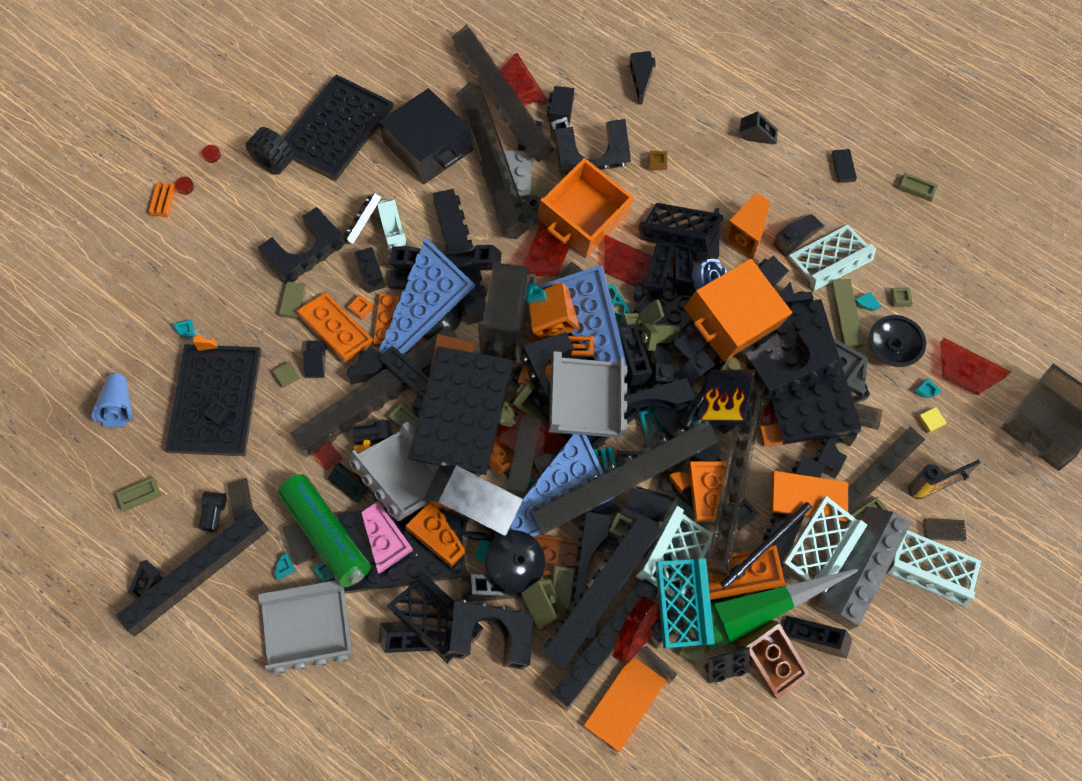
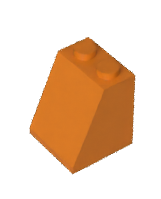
(747, 225)
(555, 313)

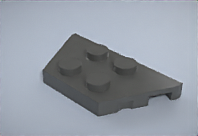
(854, 367)

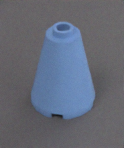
(113, 403)

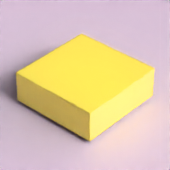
(932, 420)

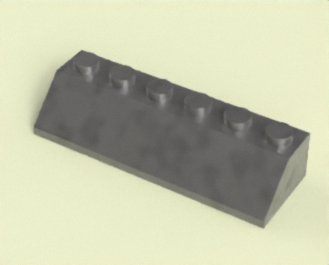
(872, 555)

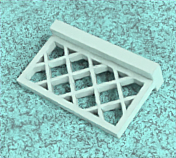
(842, 266)
(664, 541)
(840, 550)
(931, 580)

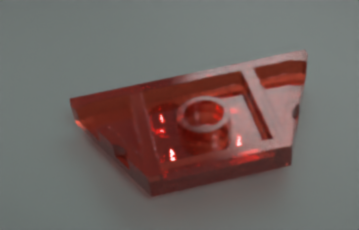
(522, 81)
(546, 253)
(625, 262)
(968, 368)
(546, 441)

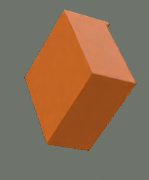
(584, 207)
(737, 309)

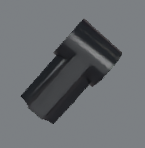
(375, 433)
(212, 505)

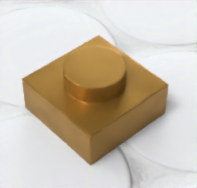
(658, 160)

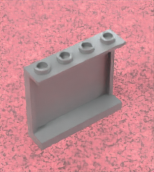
(587, 397)
(392, 476)
(306, 627)

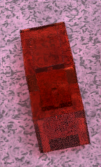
(636, 630)

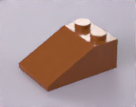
(774, 658)

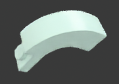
(391, 223)

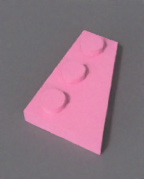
(385, 538)

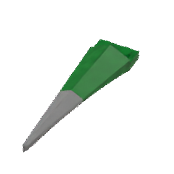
(745, 614)

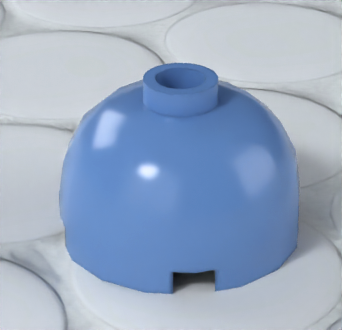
(706, 272)

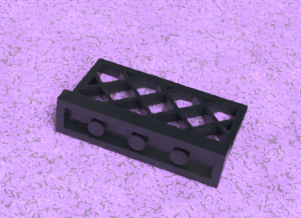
(677, 235)
(439, 600)

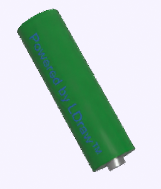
(323, 530)

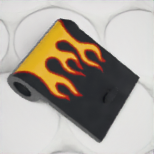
(727, 398)
(933, 480)

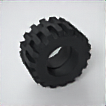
(270, 150)

